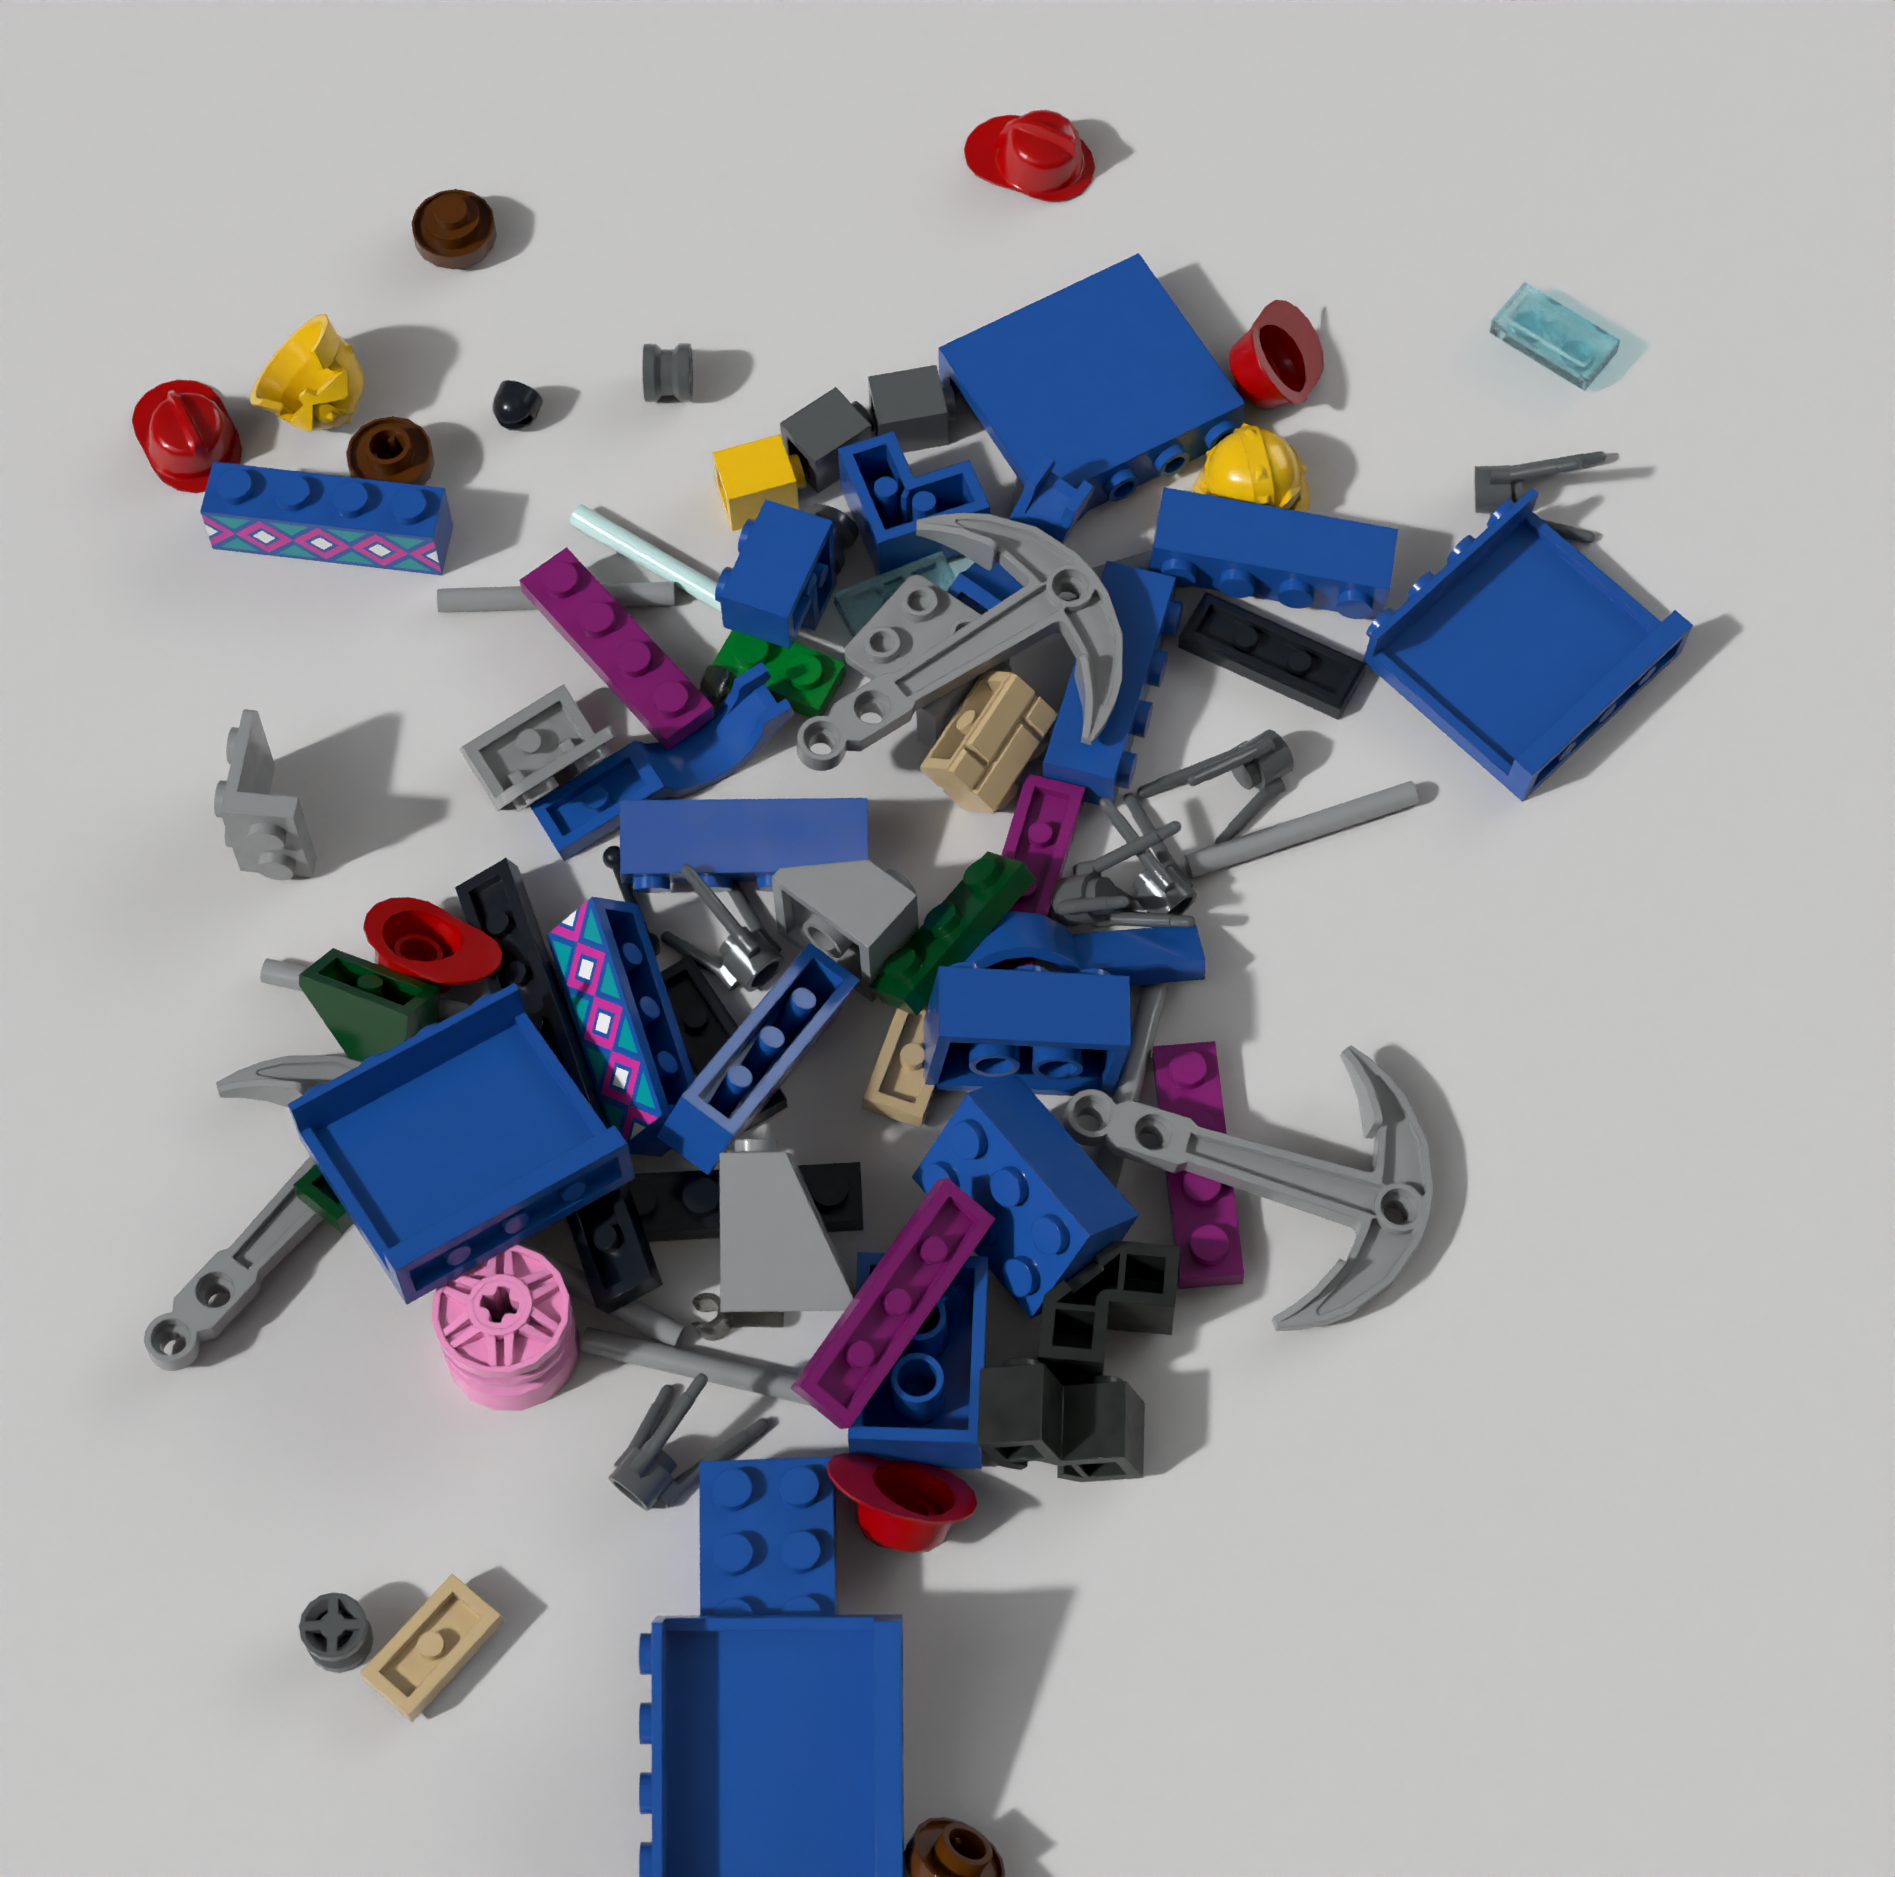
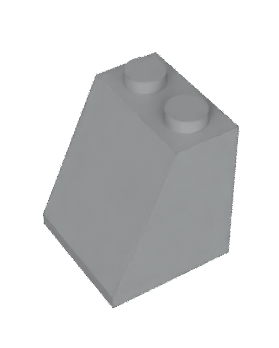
(774, 1237)

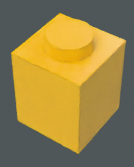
(756, 473)

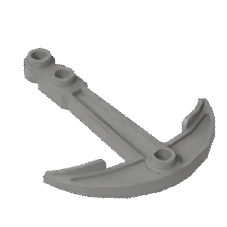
(1016, 623)
(1326, 1189)
(267, 1238)

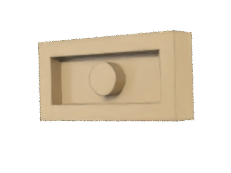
(898, 1077)
(431, 1648)

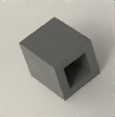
(912, 407)
(820, 430)

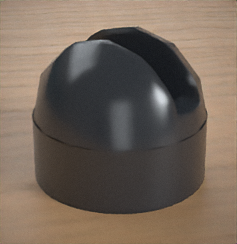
(516, 405)

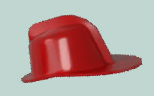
(1031, 155)
(1277, 358)
(184, 432)
(429, 943)
(902, 1502)

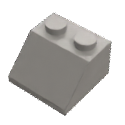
(848, 913)

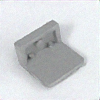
(904, 629)
(532, 746)
(262, 828)

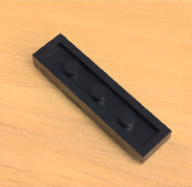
(688, 1202)

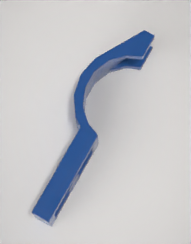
(1044, 503)
(589, 803)
(1142, 954)

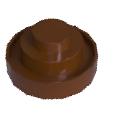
(454, 229)
(391, 452)
(951, 1850)

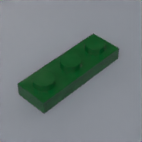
(952, 930)

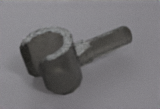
(716, 685)
(725, 1321)

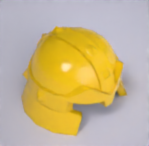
(311, 379)
(1255, 469)

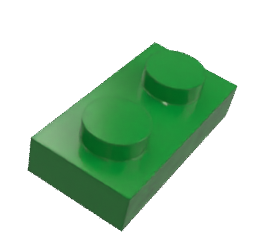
(797, 673)

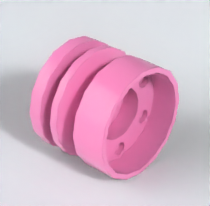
(527, 1353)

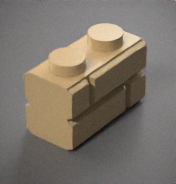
(990, 742)

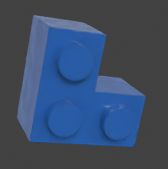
(890, 500)
(780, 575)

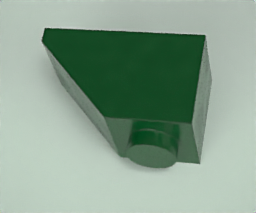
(368, 1003)

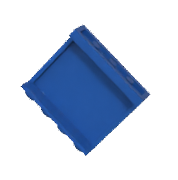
(1097, 382)
(1520, 647)
(459, 1143)
(773, 1746)

